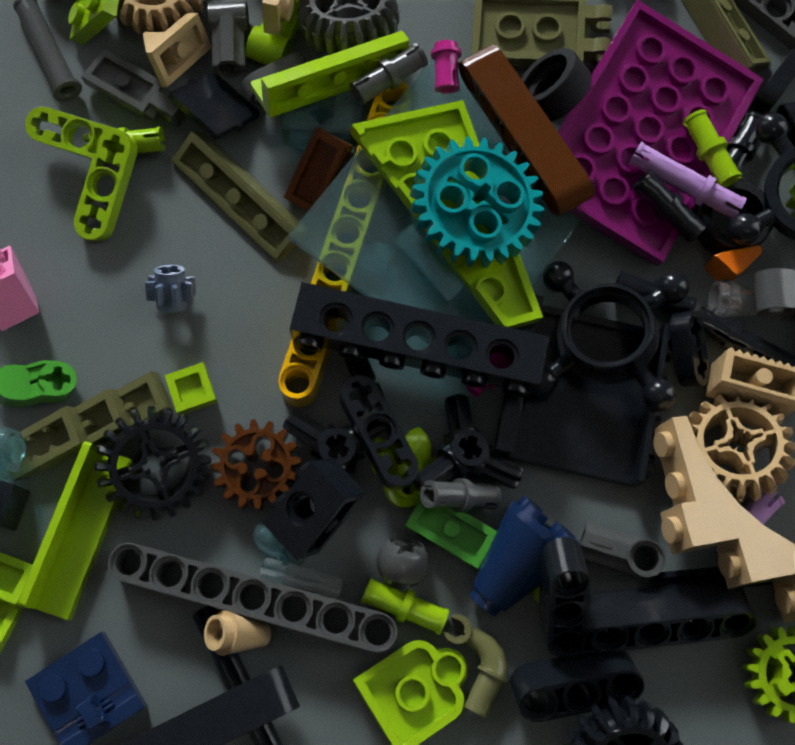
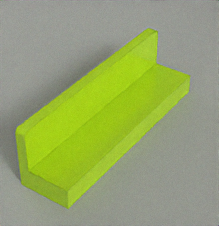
(325, 75)
(71, 539)

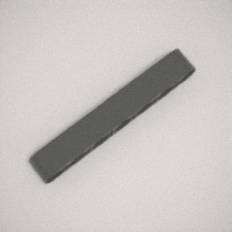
(232, 596)

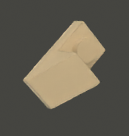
(176, 48)

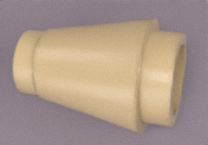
(235, 633)

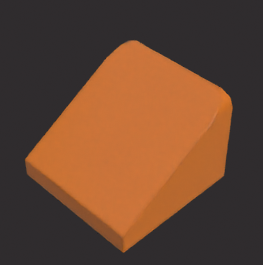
(732, 263)

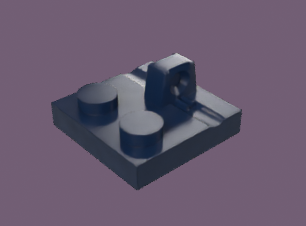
(86, 692)

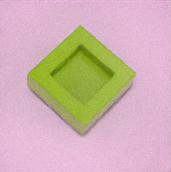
(191, 389)

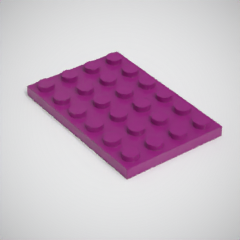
(643, 93)

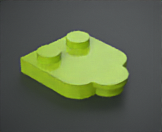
(414, 691)

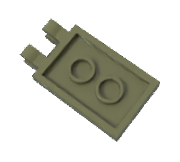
(536, 27)

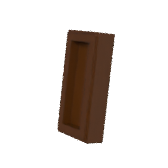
(317, 168)

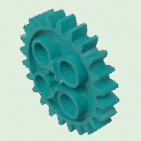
(456, 226)

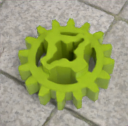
(777, 661)

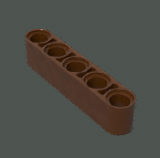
(526, 129)

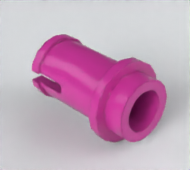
(446, 66)

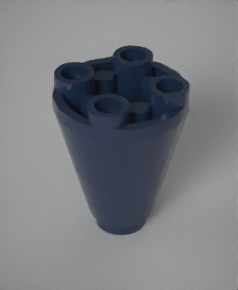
(514, 557)

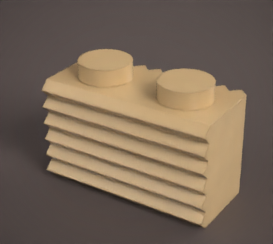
(753, 378)

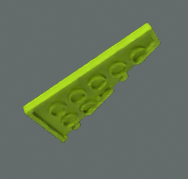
(398, 149)

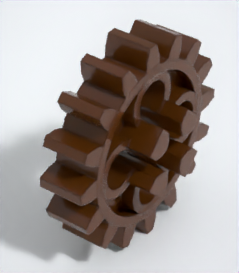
(246, 443)

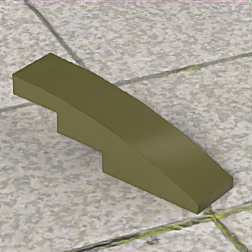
(64, 431)

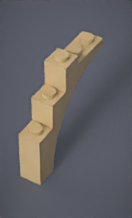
(711, 517)

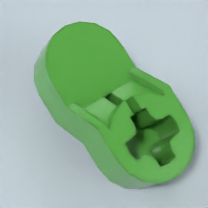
(36, 383)

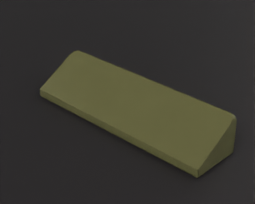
(728, 32)
(237, 193)

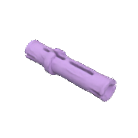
(688, 181)

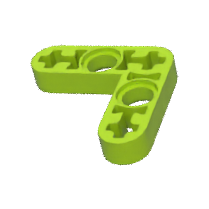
(99, 151)

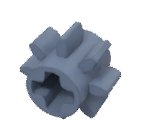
(170, 288)

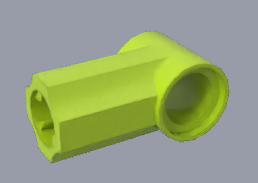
(269, 47)

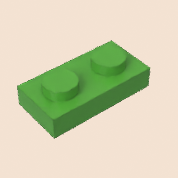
(452, 532)

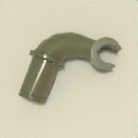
(492, 666)

